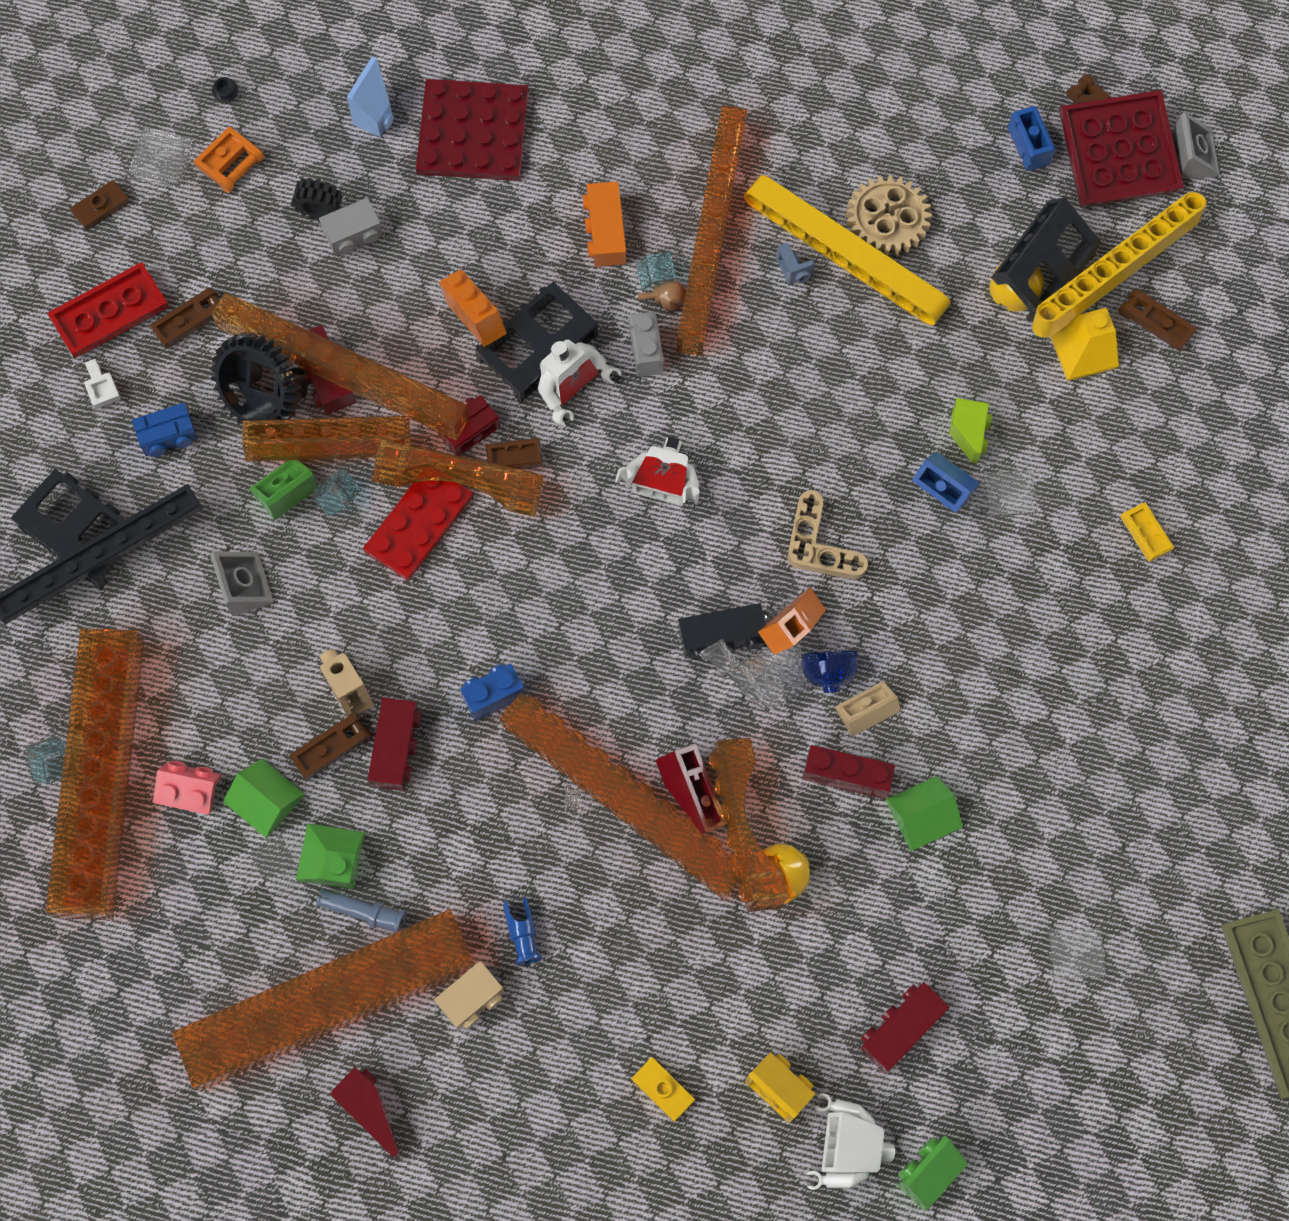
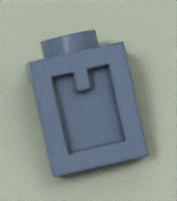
(791, 267)

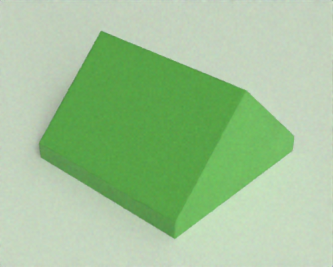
(284, 488)
(262, 797)
(925, 813)

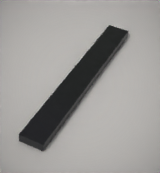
(98, 553)

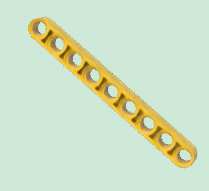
(847, 250)
(1118, 265)

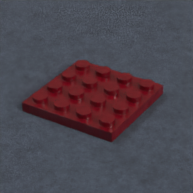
(472, 130)
(1121, 148)

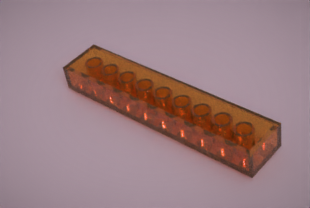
(95, 775)
(322, 1000)

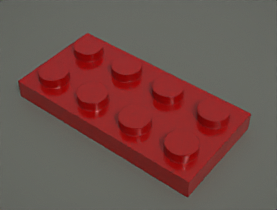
(108, 310)
(417, 525)

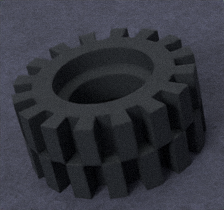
(316, 198)

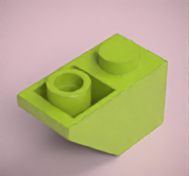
(968, 427)

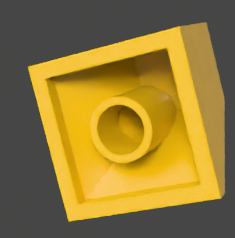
(1087, 345)

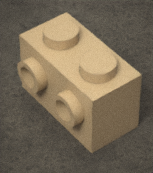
(470, 996)

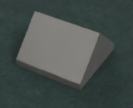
(1194, 148)
(241, 581)

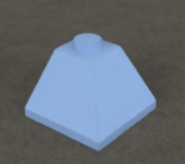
(370, 101)

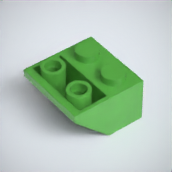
(932, 1173)

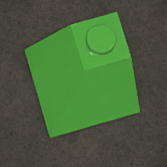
(330, 856)

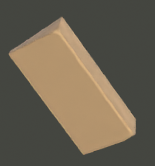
(868, 708)

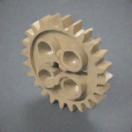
(889, 215)

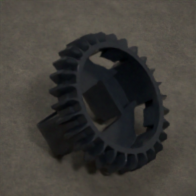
(242, 362)

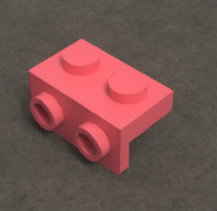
(186, 787)

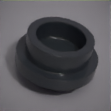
(225, 89)

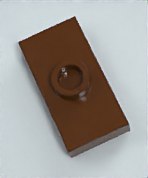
(99, 205)
(516, 454)

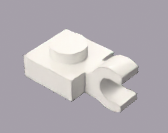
(100, 387)

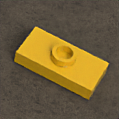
(1147, 532)
(663, 1089)

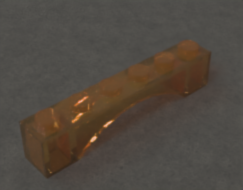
(405, 464)
(760, 878)

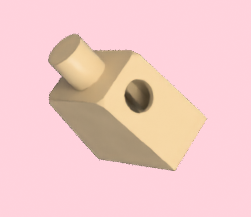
(345, 683)

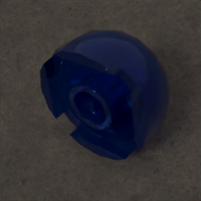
(830, 668)

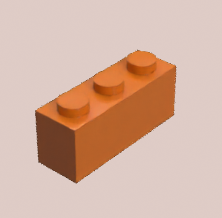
(604, 224)
(472, 307)

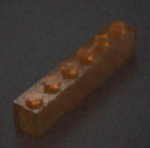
(321, 437)

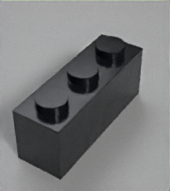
(735, 626)

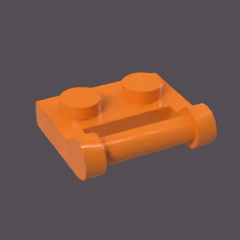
(225, 152)

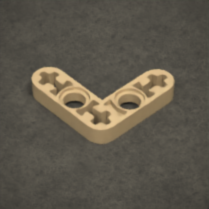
(814, 551)

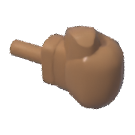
(668, 294)

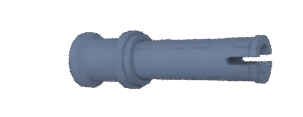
(375, 914)

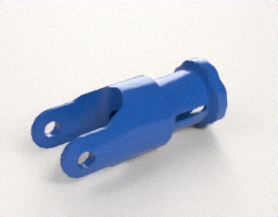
(523, 935)

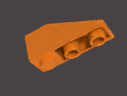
(793, 622)

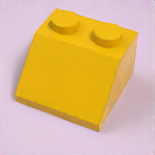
(780, 1086)

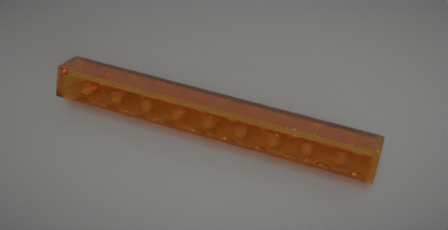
(711, 231)
(345, 367)
(621, 794)

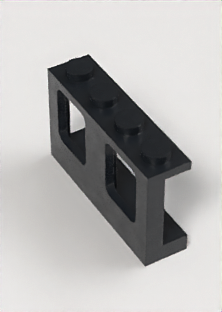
(1040, 245)
(526, 376)
(65, 537)

